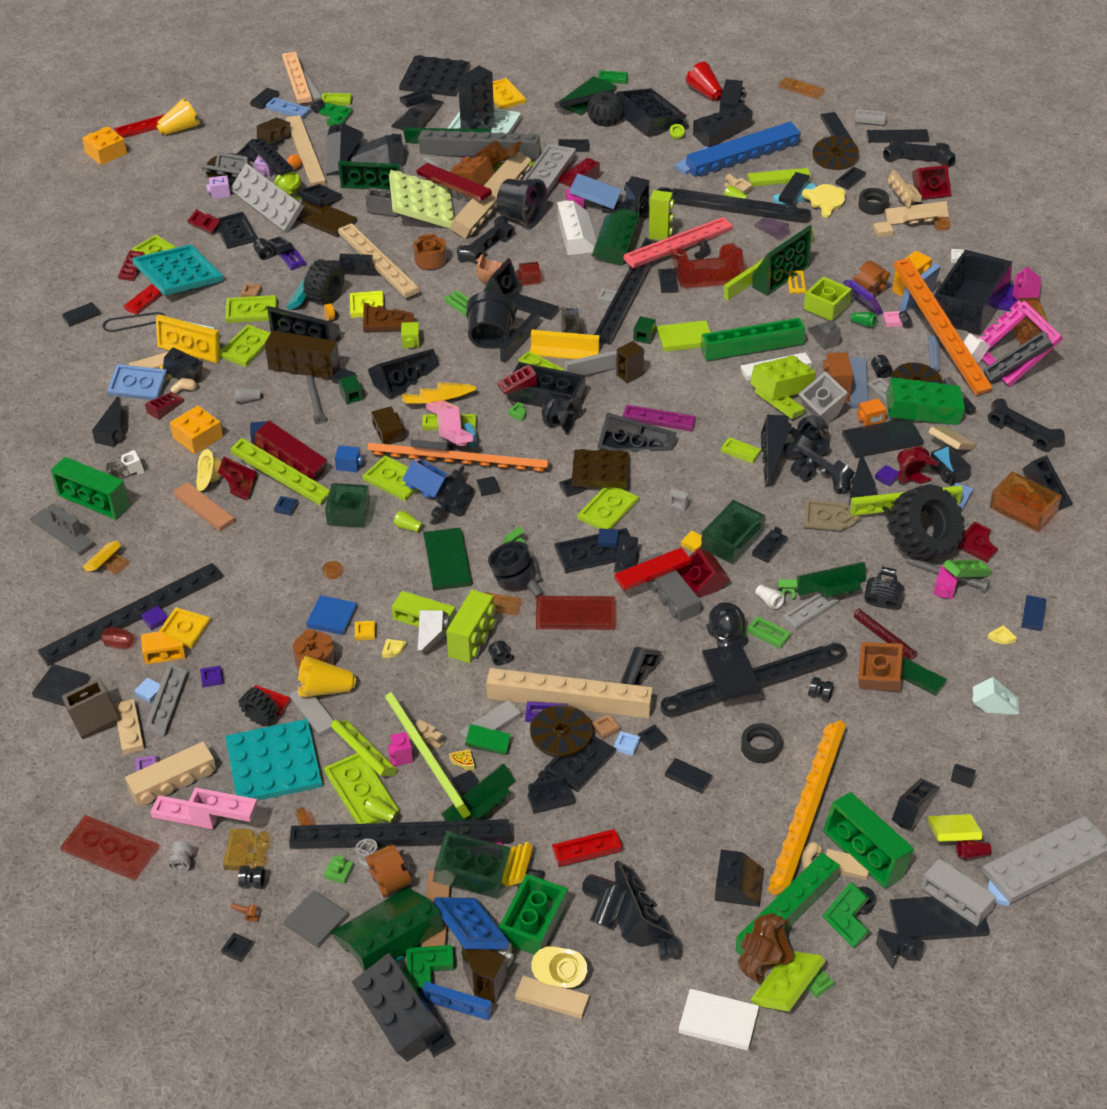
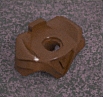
(765, 947)

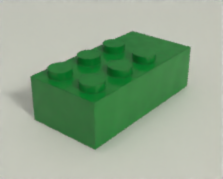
(924, 401)
(90, 488)
(868, 839)

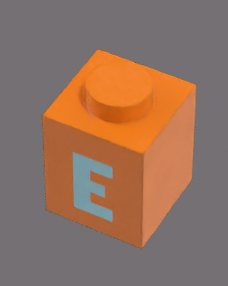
(871, 412)

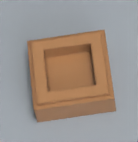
(251, 290)
(605, 726)

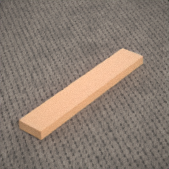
(297, 77)

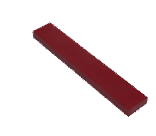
(454, 182)

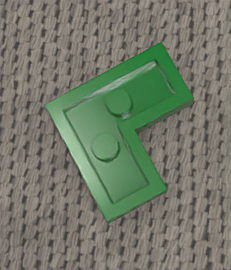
(336, 113)
(842, 915)
(427, 959)

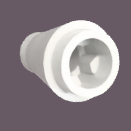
(771, 597)

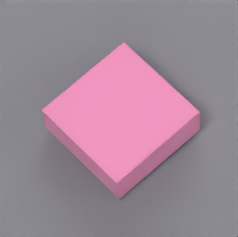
(892, 319)

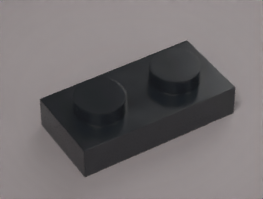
(625, 553)

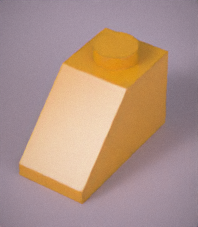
(161, 648)

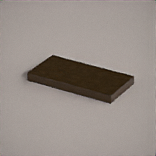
(325, 218)

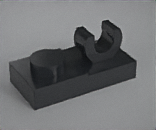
(770, 545)

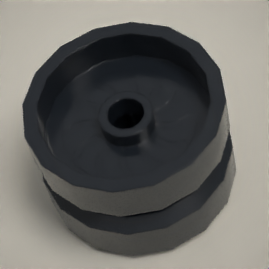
(512, 565)

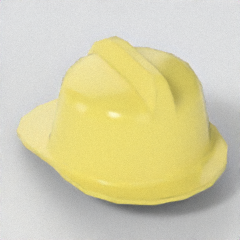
(207, 469)
(559, 967)

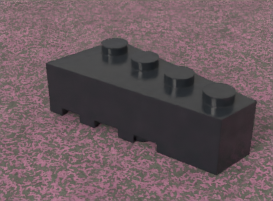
(722, 125)

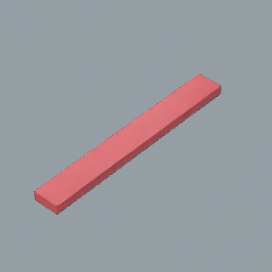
(681, 240)

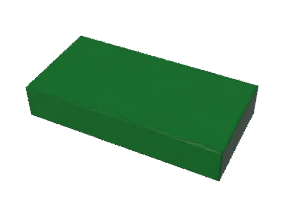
(613, 76)
(487, 739)

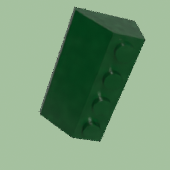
(366, 174)
(615, 236)

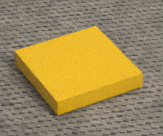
(185, 626)

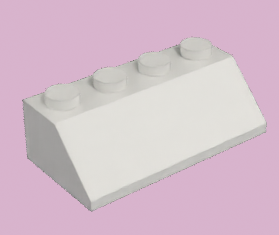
(575, 228)

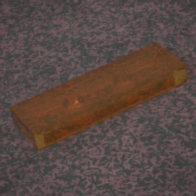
(801, 88)

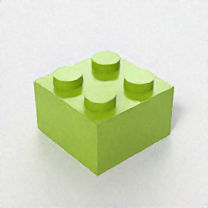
(827, 298)

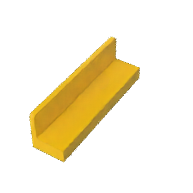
(564, 344)

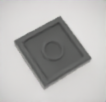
(315, 919)

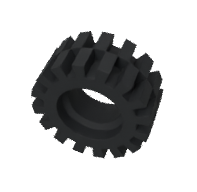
(258, 706)

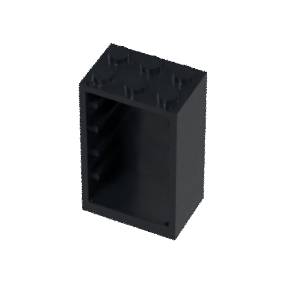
(974, 290)

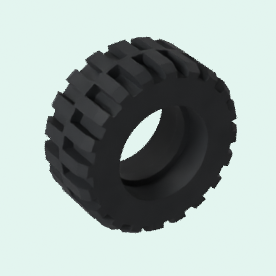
(944, 515)

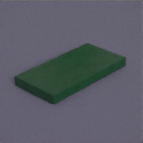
(591, 86)
(447, 559)

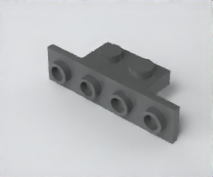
(226, 164)
(62, 527)

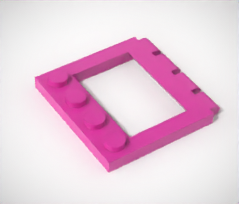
(1006, 323)

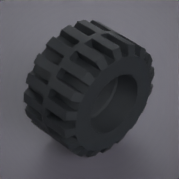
(323, 281)

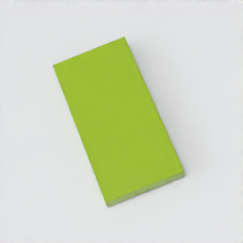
(355, 783)

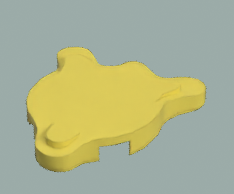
(826, 197)

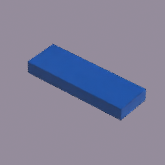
(457, 1001)

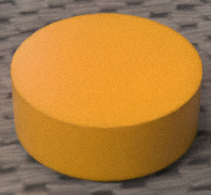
(329, 312)

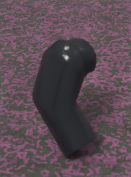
(704, 250)

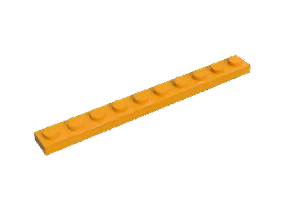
(806, 808)

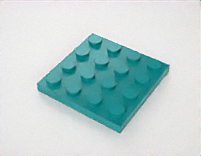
(177, 269)
(273, 761)

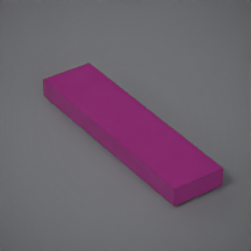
(660, 417)

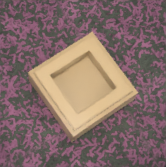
(883, 229)

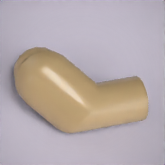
(184, 383)
(811, 850)

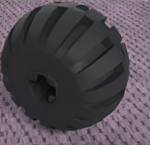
(605, 109)

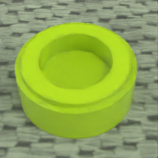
(677, 131)

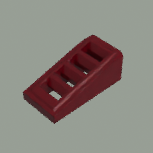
(129, 267)
(523, 377)
(160, 407)

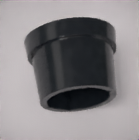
(522, 200)
(490, 319)

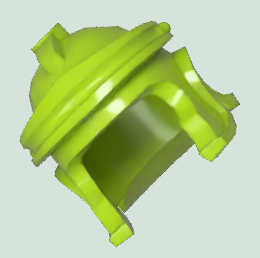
(289, 183)

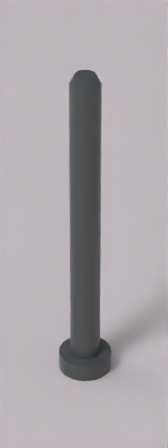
(319, 417)
(983, 585)

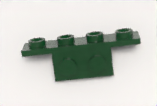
(833, 581)
(483, 796)

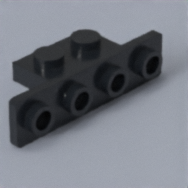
(271, 156)
(356, 264)
(455, 497)

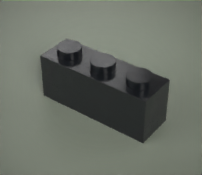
(732, 94)

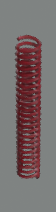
(872, 628)

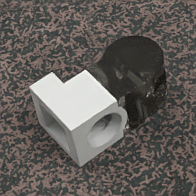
(124, 465)

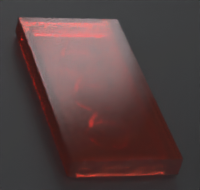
(575, 612)
(109, 847)

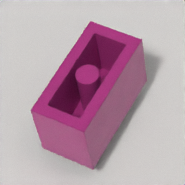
(1026, 284)

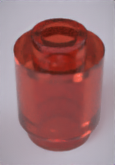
(117, 638)

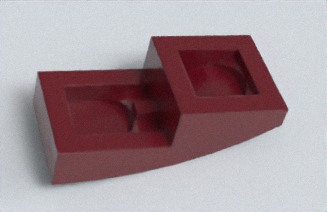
(203, 221)

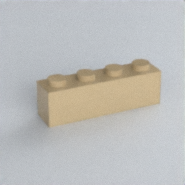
(170, 774)

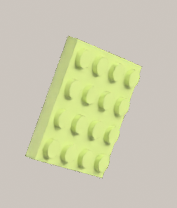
(421, 199)

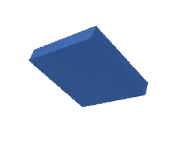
(331, 615)

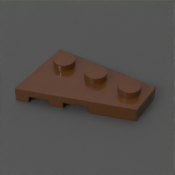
(381, 319)

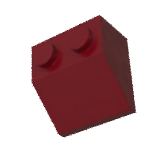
(587, 167)
(932, 181)
(704, 573)

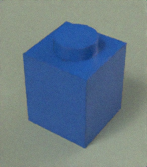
(348, 458)

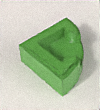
(517, 412)

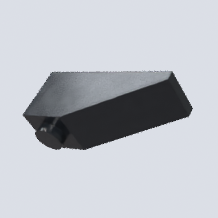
(110, 426)
(1043, 473)
(863, 481)
(914, 803)

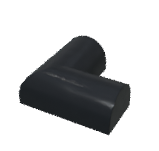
(640, 660)
(609, 897)

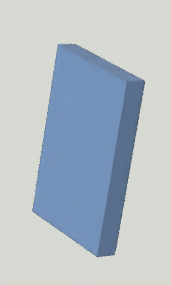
(595, 191)
(929, 277)
(137, 382)

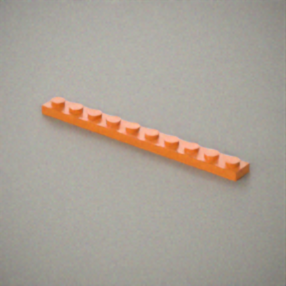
(942, 327)
(467, 458)

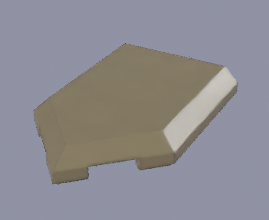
(828, 515)

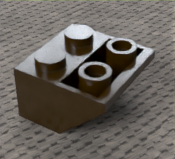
(91, 707)
(485, 972)

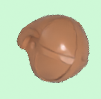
(486, 268)

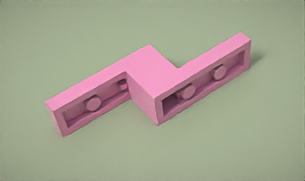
(449, 422)
(204, 808)

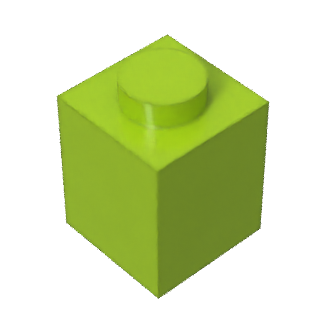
(410, 335)

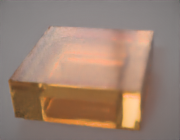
(115, 564)

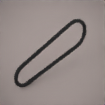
(130, 327)

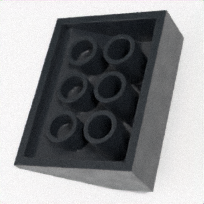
(649, 110)

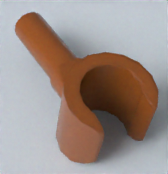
(251, 911)

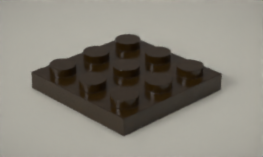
(600, 468)

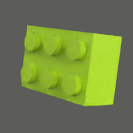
(782, 377)
(471, 626)

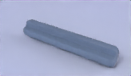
(933, 344)

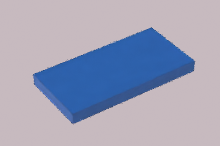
(470, 923)

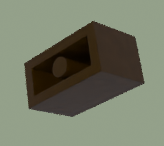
(274, 130)
(630, 362)
(388, 425)

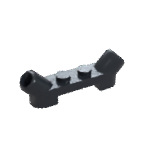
(939, 153)
(500, 232)
(1042, 437)
(805, 447)

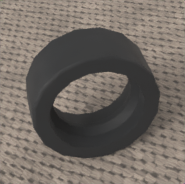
(871, 207)
(759, 755)

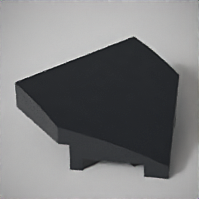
(549, 793)

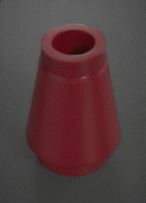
(972, 849)

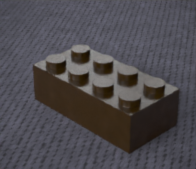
(302, 355)

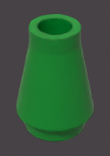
(866, 319)

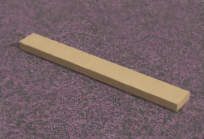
(305, 151)
(381, 263)

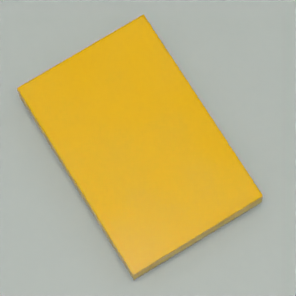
(506, 95)

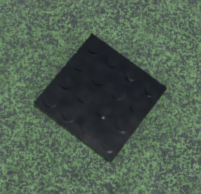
(434, 75)

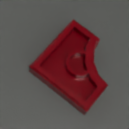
(238, 477)
(977, 542)

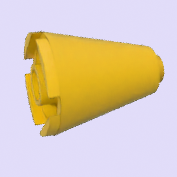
(178, 118)
(323, 678)

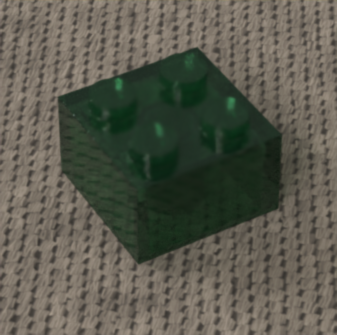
(347, 505)

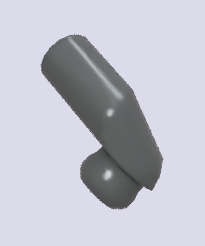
(534, 587)

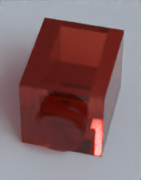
(529, 273)

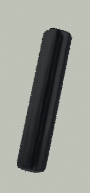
(969, 407)

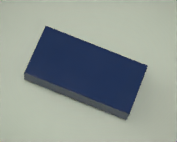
(1033, 613)

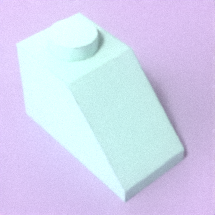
(995, 697)

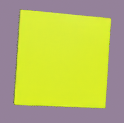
(357, 301)
(955, 827)

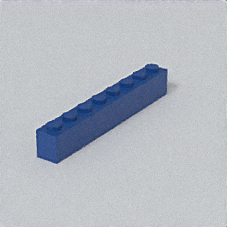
(743, 149)

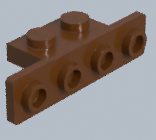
(497, 152)

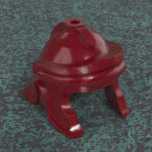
(912, 462)

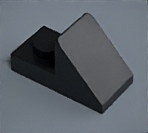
(895, 944)

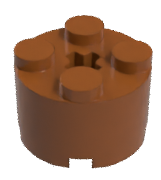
(430, 252)
(872, 277)
(315, 645)
(388, 870)

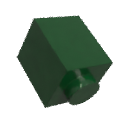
(644, 330)
(350, 389)

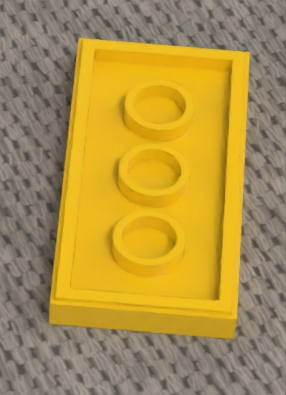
(188, 337)

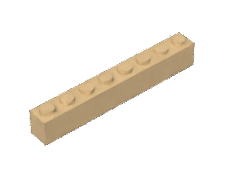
(475, 211)
(576, 692)

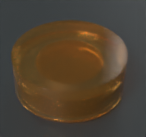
(942, 223)
(332, 570)
(302, 816)

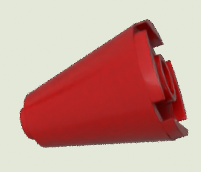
(704, 81)

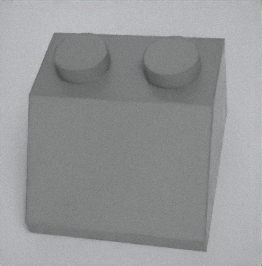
(824, 397)

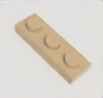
(129, 727)

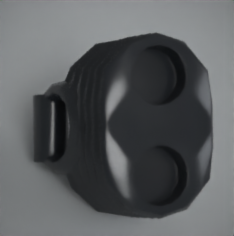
(882, 593)

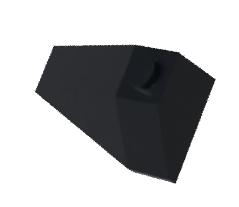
(418, 115)
(340, 145)
(381, 150)
(398, 374)
(629, 434)
(772, 442)
(637, 914)

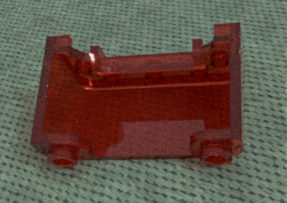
(708, 271)

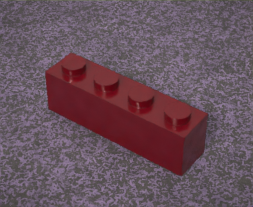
(290, 450)

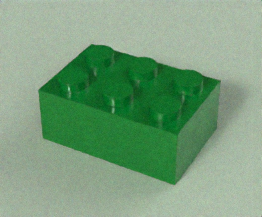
(534, 914)

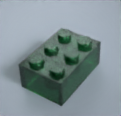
(732, 531)
(471, 864)

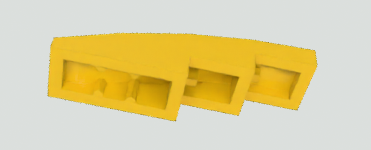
(443, 392)

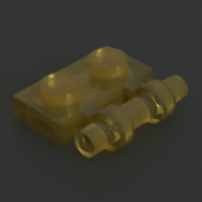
(239, 848)

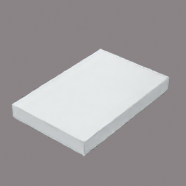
(718, 1019)

